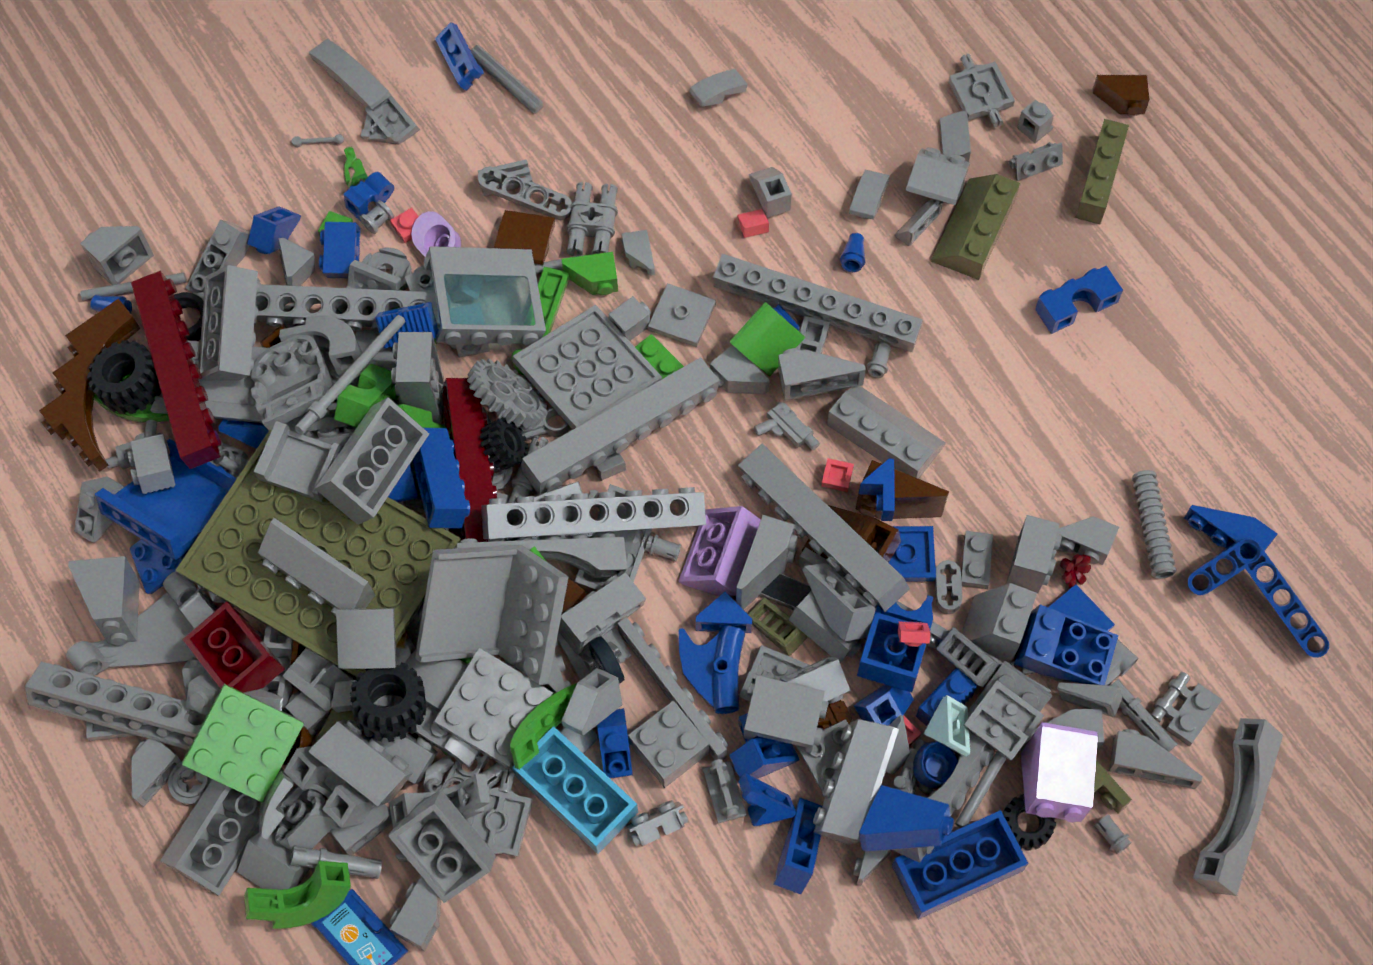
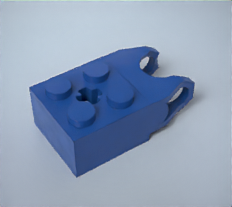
(878, 657)

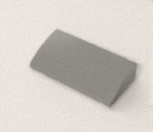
(634, 541)

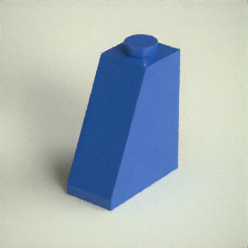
(904, 821)

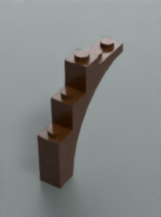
(72, 411)

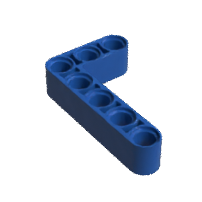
(1268, 588)

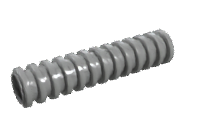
(1154, 524)

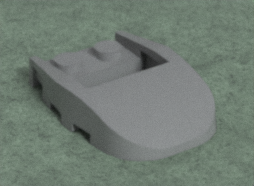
(287, 369)

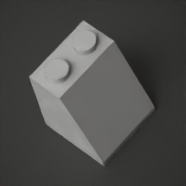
(110, 595)
(999, 620)

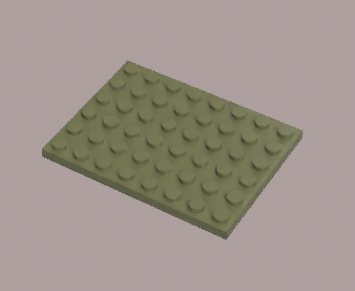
(386, 551)

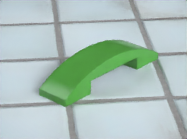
(537, 724)

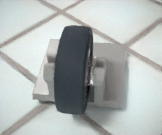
(601, 653)

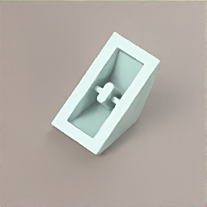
(948, 726)

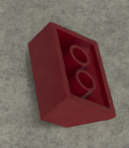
(233, 651)

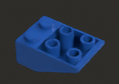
(1065, 647)

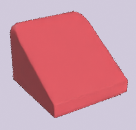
(753, 223)

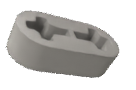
(954, 587)

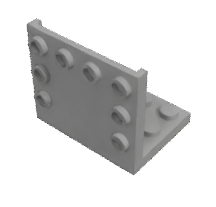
(493, 602)

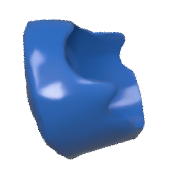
(934, 764)

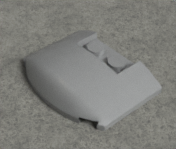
(439, 681)

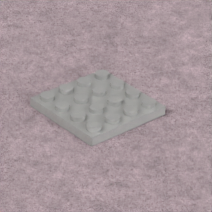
(585, 367)

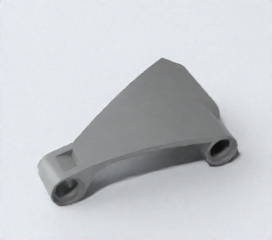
(158, 632)

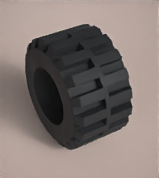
(114, 365)
(394, 720)

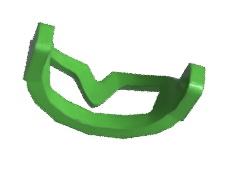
(353, 162)

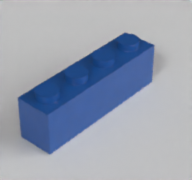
(440, 481)

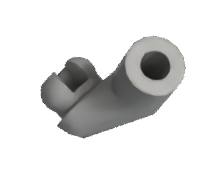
(434, 774)

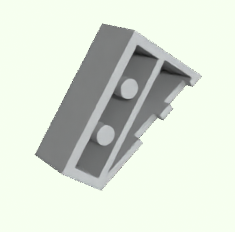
(600, 612)

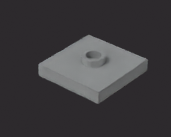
(681, 315)

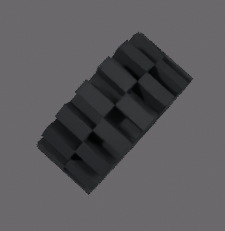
(503, 443)
(1028, 839)

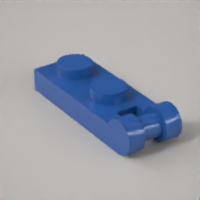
(458, 56)

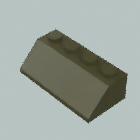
(976, 224)

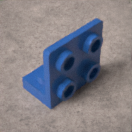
(153, 565)

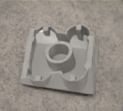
(304, 819)

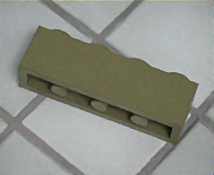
(1102, 171)

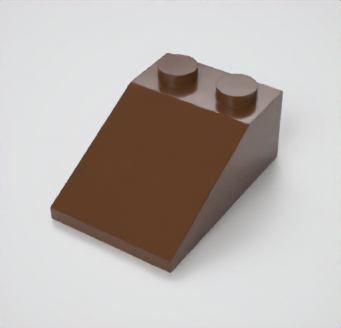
(912, 497)

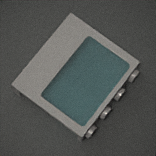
(486, 295)

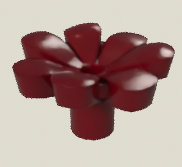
(1075, 569)

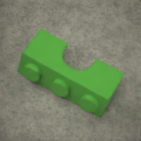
(373, 386)

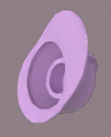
(433, 230)

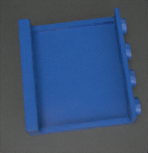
(170, 516)

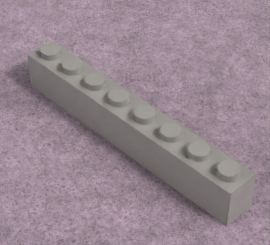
(620, 426)
(824, 528)

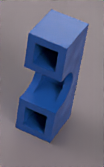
(1096, 288)

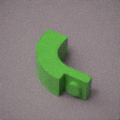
(303, 903)

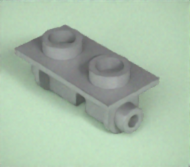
(1040, 160)
(724, 791)
(646, 825)

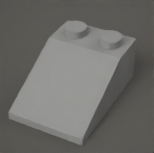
(814, 373)
(768, 557)

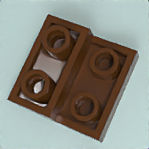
(525, 232)

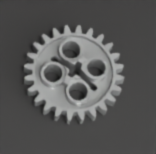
(507, 393)

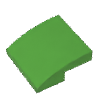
(766, 337)

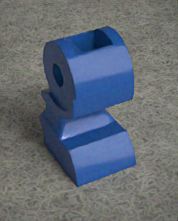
(373, 189)

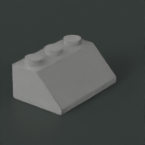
(362, 762)
(442, 846)

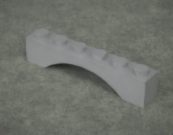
(595, 556)
(954, 789)
(1225, 858)

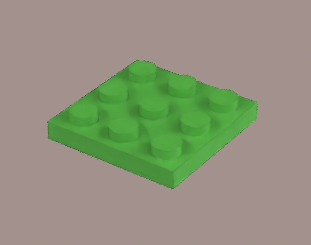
(242, 743)

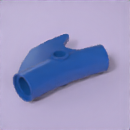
(702, 666)

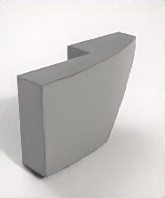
(638, 250)
(900, 749)

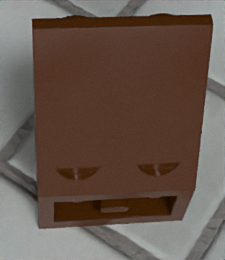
(877, 534)

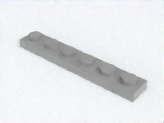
(666, 679)

